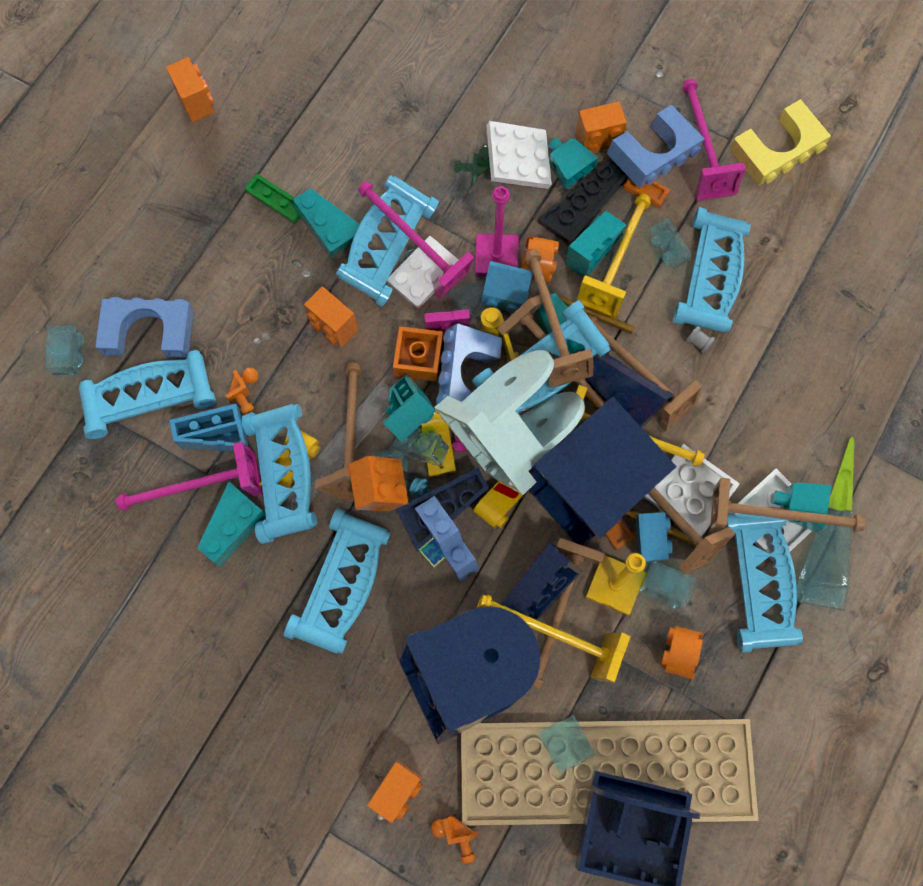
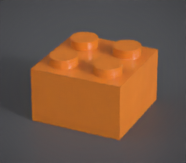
(191, 88)
(600, 125)
(331, 317)
(418, 353)
(378, 483)
(395, 792)

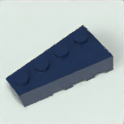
(454, 499)
(542, 583)

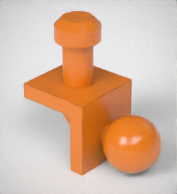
(239, 391)
(456, 833)

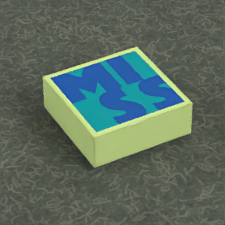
(432, 553)

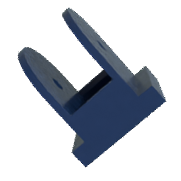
(470, 668)

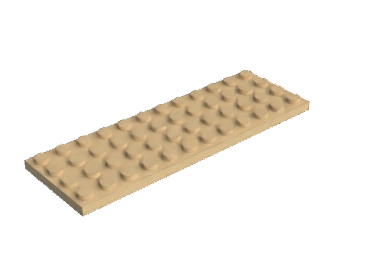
(515, 781)

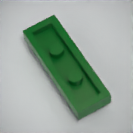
(272, 197)

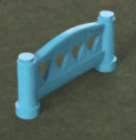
(372, 280)
(696, 309)
(577, 329)
(193, 387)
(266, 427)
(312, 625)
(760, 630)

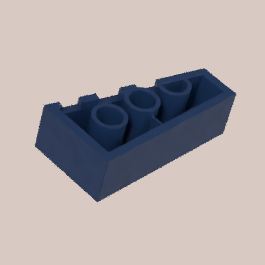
(633, 392)

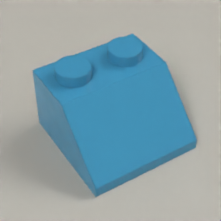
(506, 287)
(652, 536)

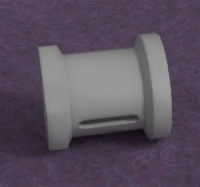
(700, 340)

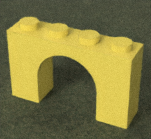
(765, 164)

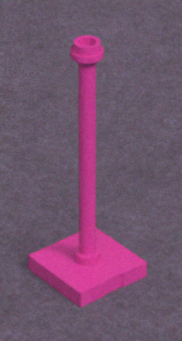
(716, 180)
(497, 246)
(451, 273)
(440, 322)
(246, 470)

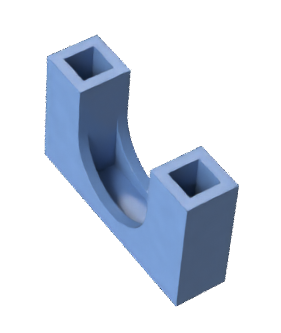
(645, 166)
(120, 314)
(462, 343)

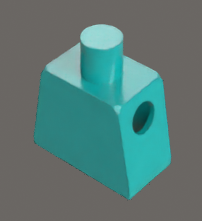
(570, 161)
(805, 498)

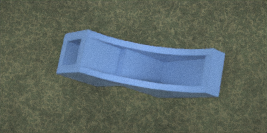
(447, 538)

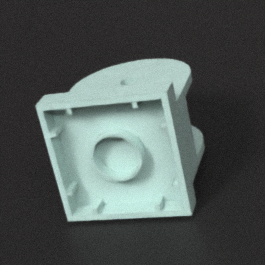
(497, 435)

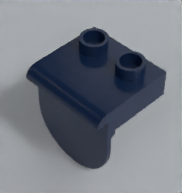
(635, 831)

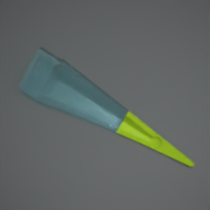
(827, 567)

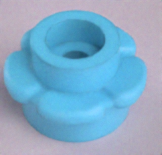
(419, 487)

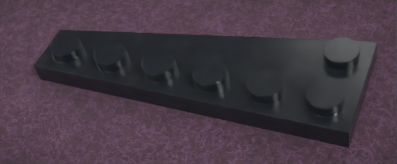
(582, 205)

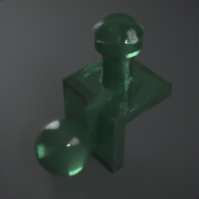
(479, 166)

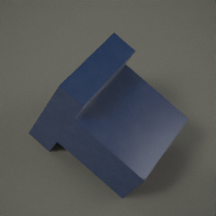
(598, 473)

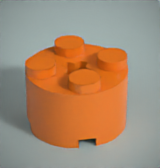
(547, 249)
(683, 652)

